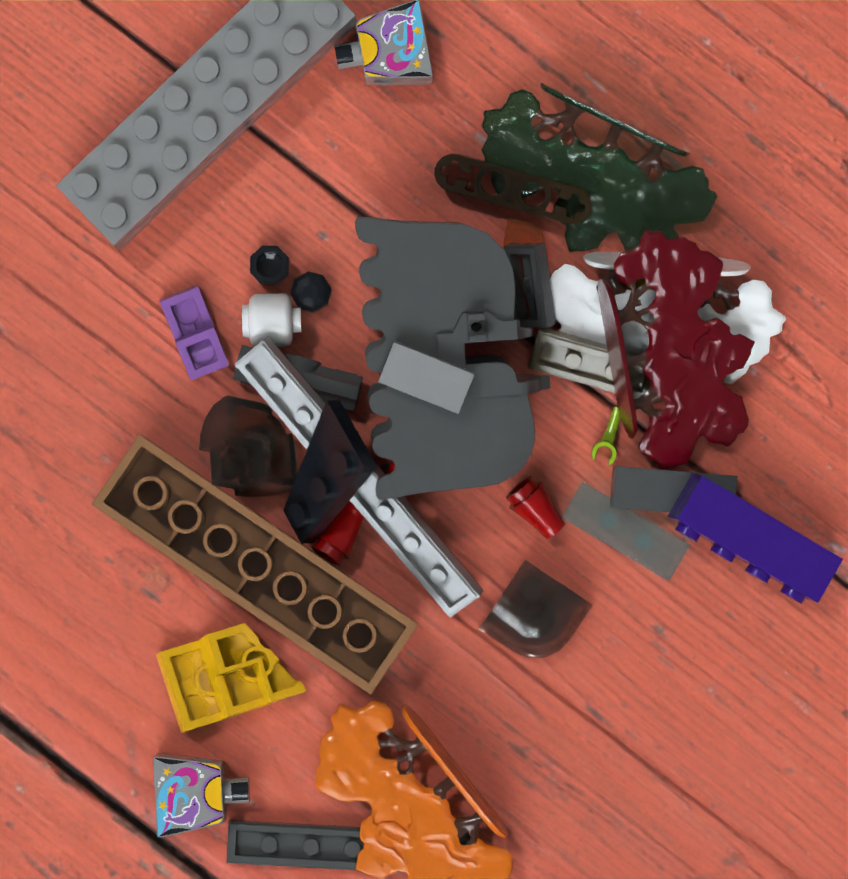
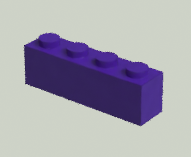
(755, 538)

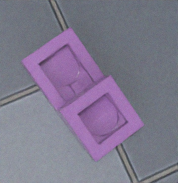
(194, 332)

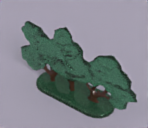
(618, 186)

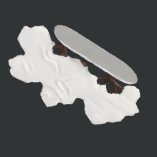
(579, 310)

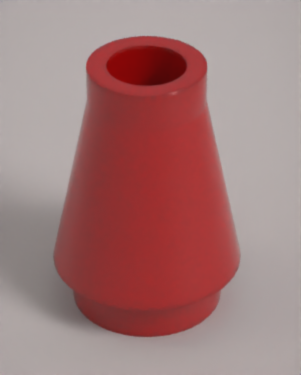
(534, 505)
(339, 535)

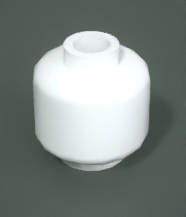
(271, 317)

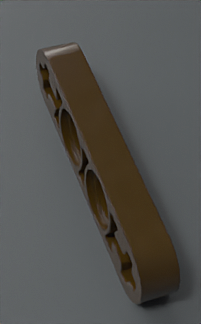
(512, 193)

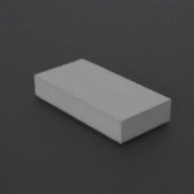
(426, 377)

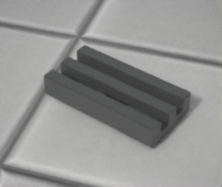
(534, 285)

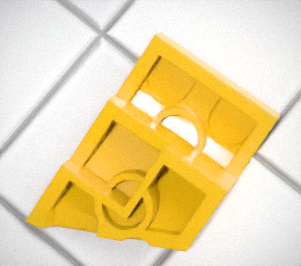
(223, 677)

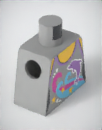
(390, 47)
(193, 793)

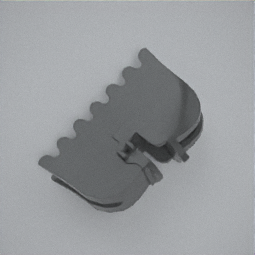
(432, 291)

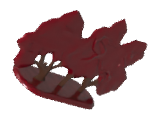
(684, 353)

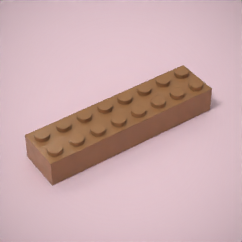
(255, 563)

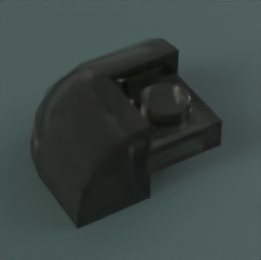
(248, 448)
(535, 614)

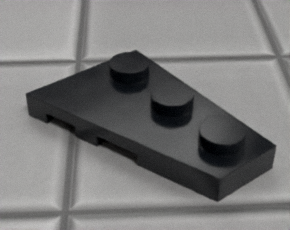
(329, 473)

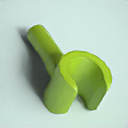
(609, 436)

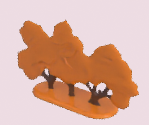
(409, 823)

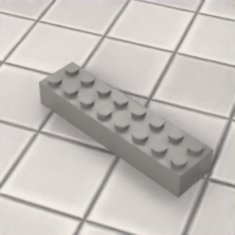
(202, 111)

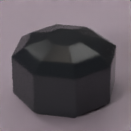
(269, 265)
(311, 292)

